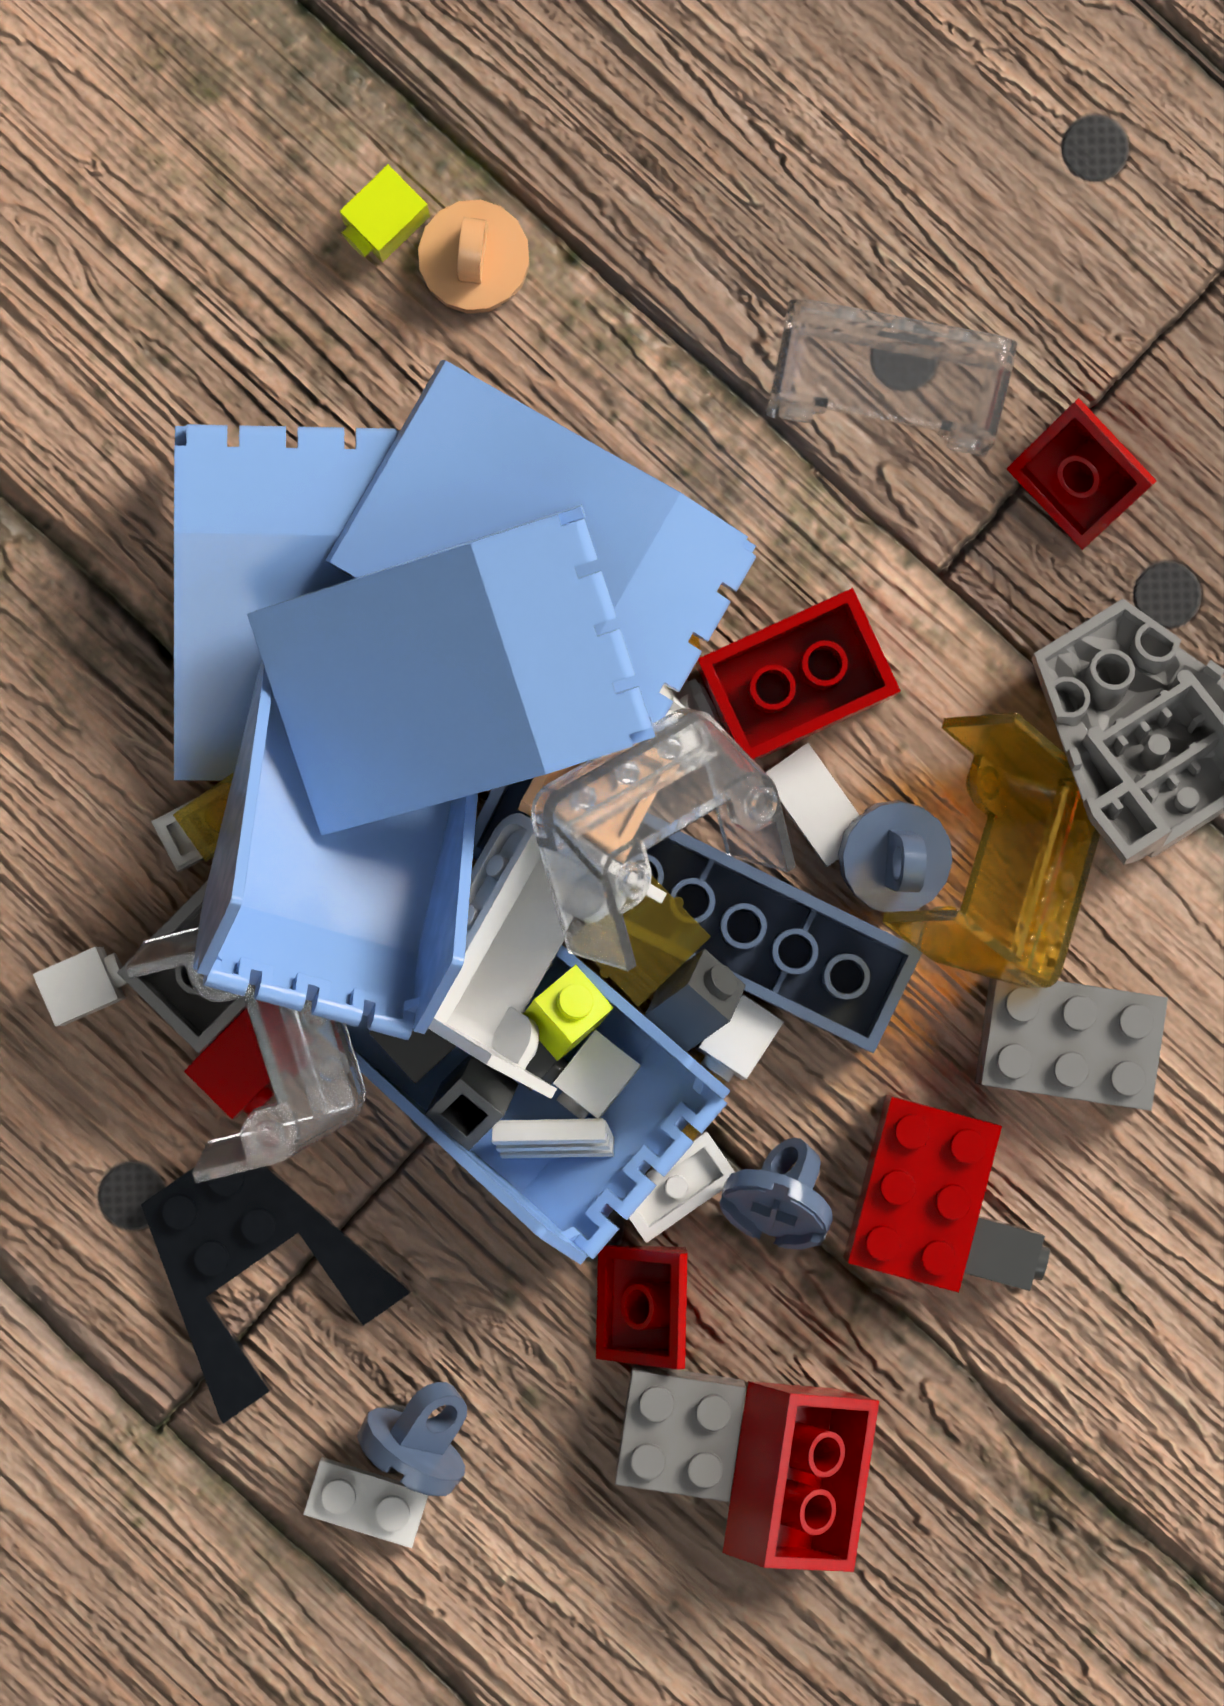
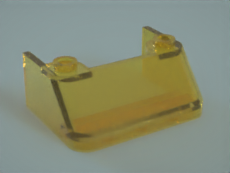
(1027, 864)

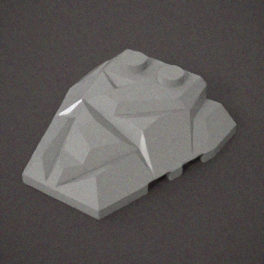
(1137, 728)

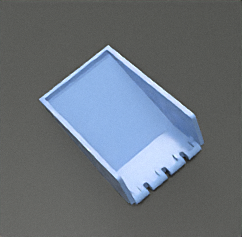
(487, 463)
(247, 537)
(451, 674)
(337, 918)
(571, 1197)

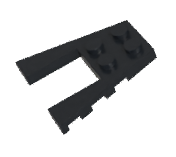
(225, 1226)

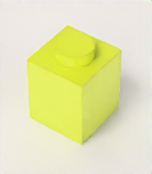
(383, 215)
(568, 1012)

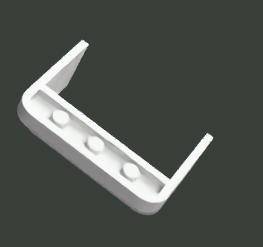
(507, 953)

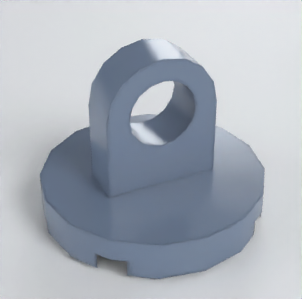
(895, 856)
(780, 1200)
(418, 1445)

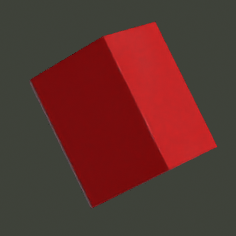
(1081, 474)
(642, 1305)

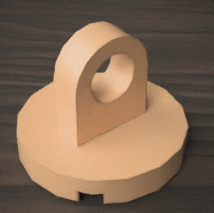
(473, 256)

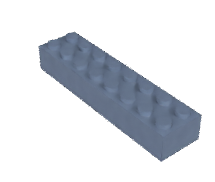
(770, 933)

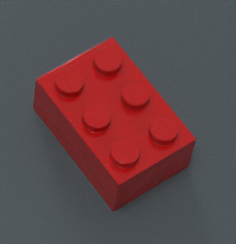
(798, 676)
(922, 1193)
(800, 1477)

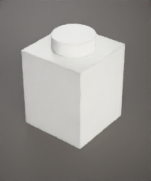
(81, 985)
(740, 1042)
(595, 1077)

